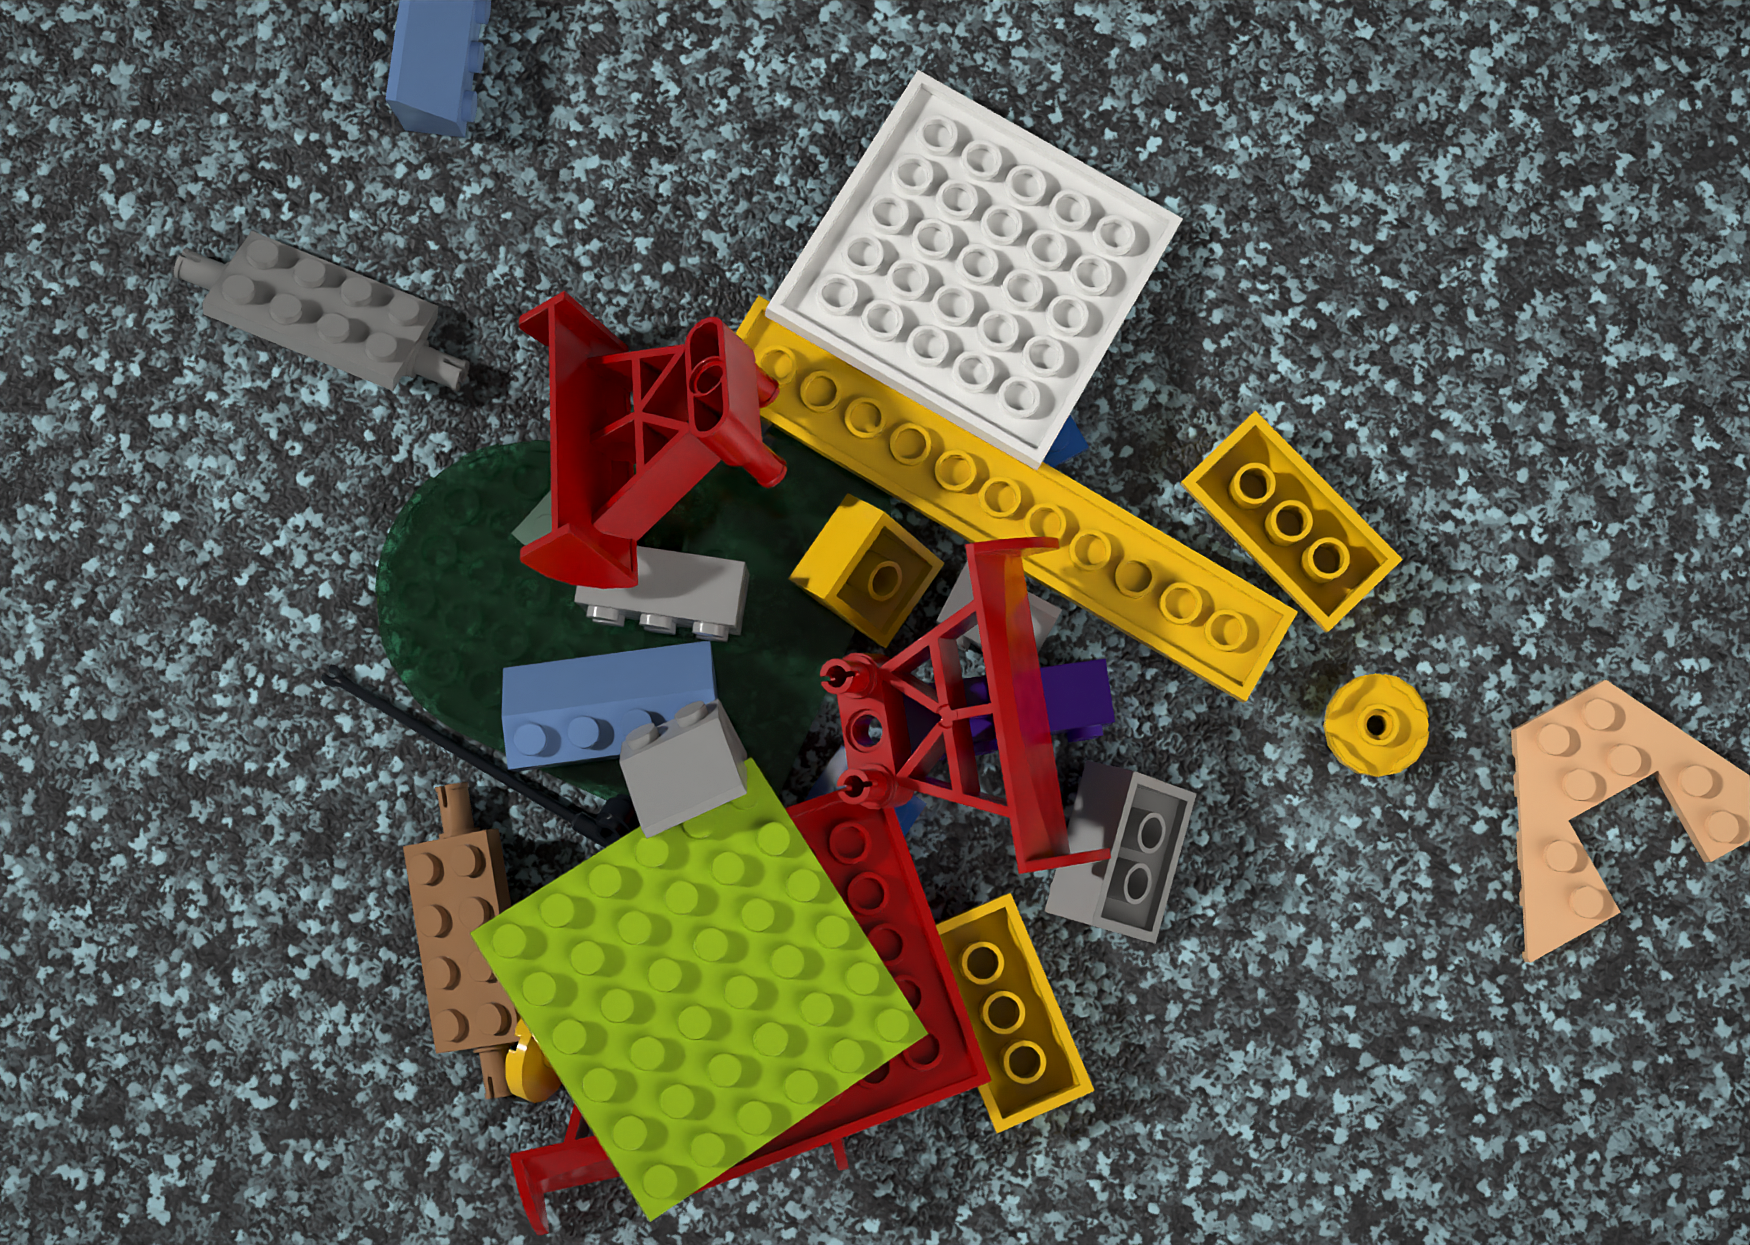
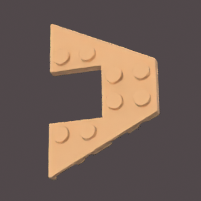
(1579, 759)

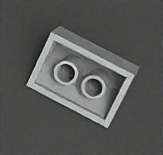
(1145, 832)

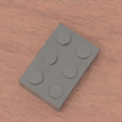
(675, 592)

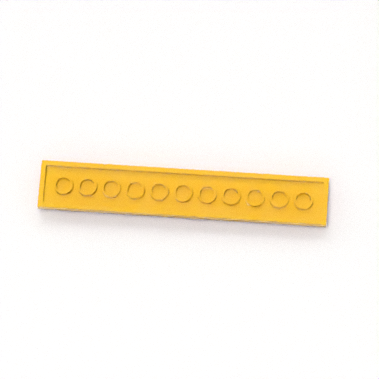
(1105, 556)

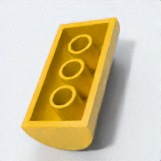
(1291, 521)
(1012, 1014)

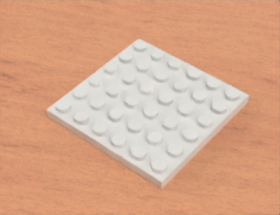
(974, 269)

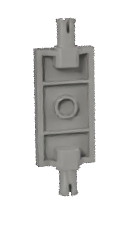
(322, 312)

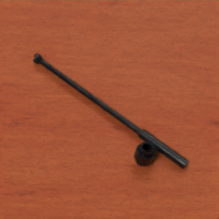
(613, 821)

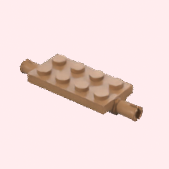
(454, 890)

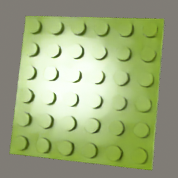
(698, 991)

